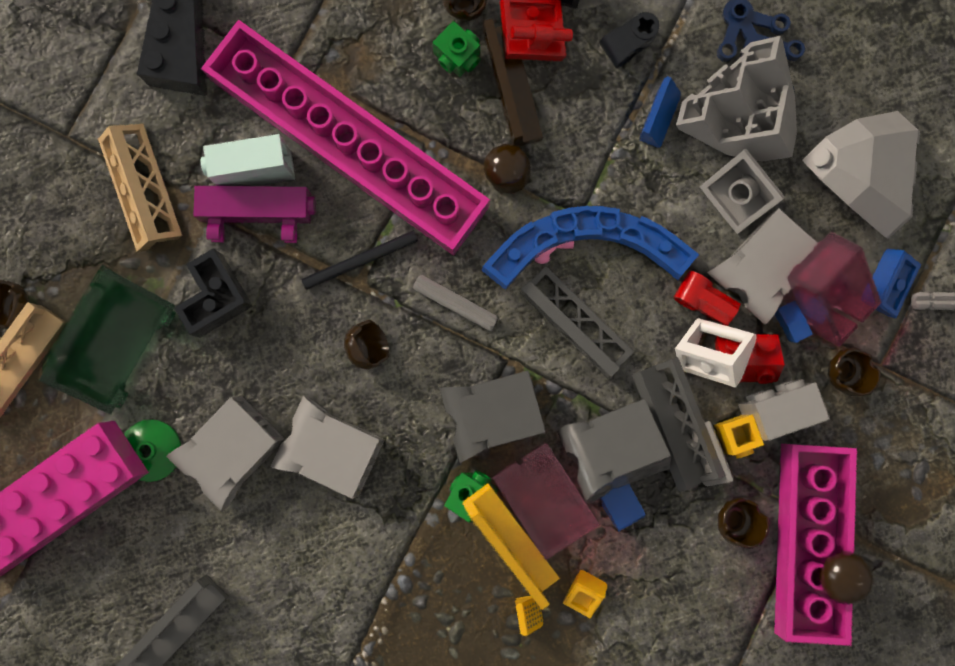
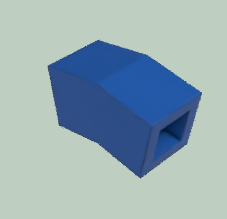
(793, 322)

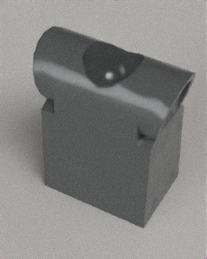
(492, 413)
(615, 449)

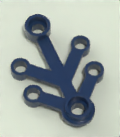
(744, 24)

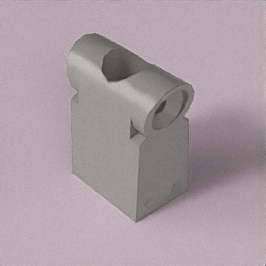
(763, 262)
(227, 450)
(328, 450)

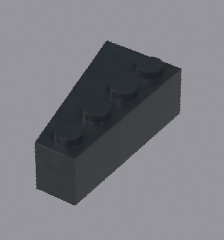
(174, 47)

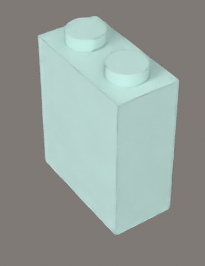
(248, 162)

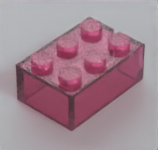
(830, 279)
(545, 501)

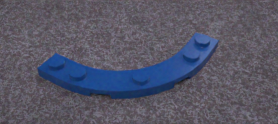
(583, 224)

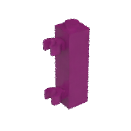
(253, 205)

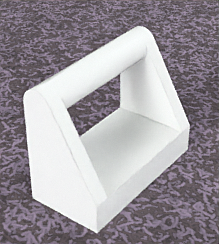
(712, 363)

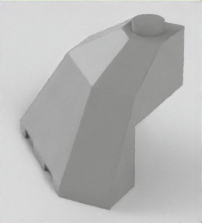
(746, 105)
(871, 168)

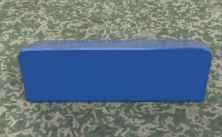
(661, 113)
(894, 279)

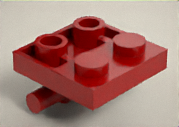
(534, 30)

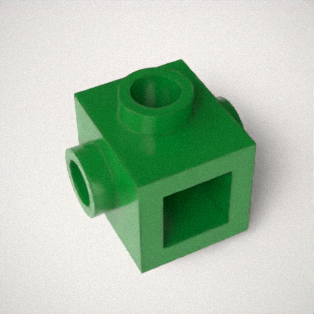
(457, 49)
(462, 488)

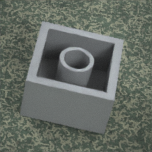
(786, 410)

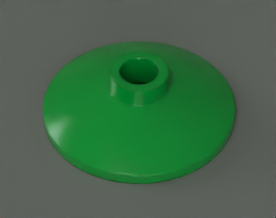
(161, 440)

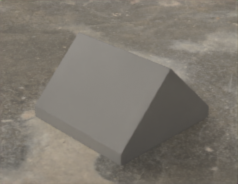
(742, 191)

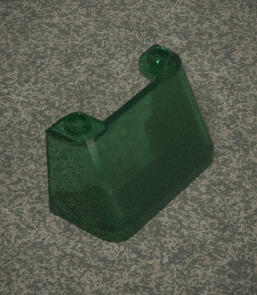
(105, 340)

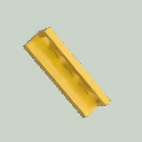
(511, 542)

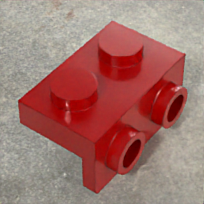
(765, 360)

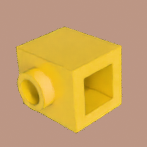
(739, 435)

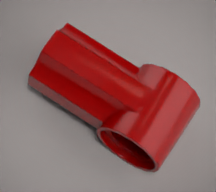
(699, 295)

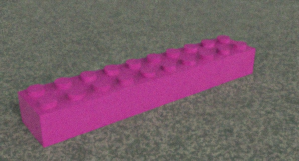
(346, 137)

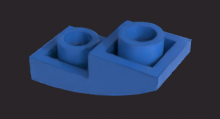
(622, 507)

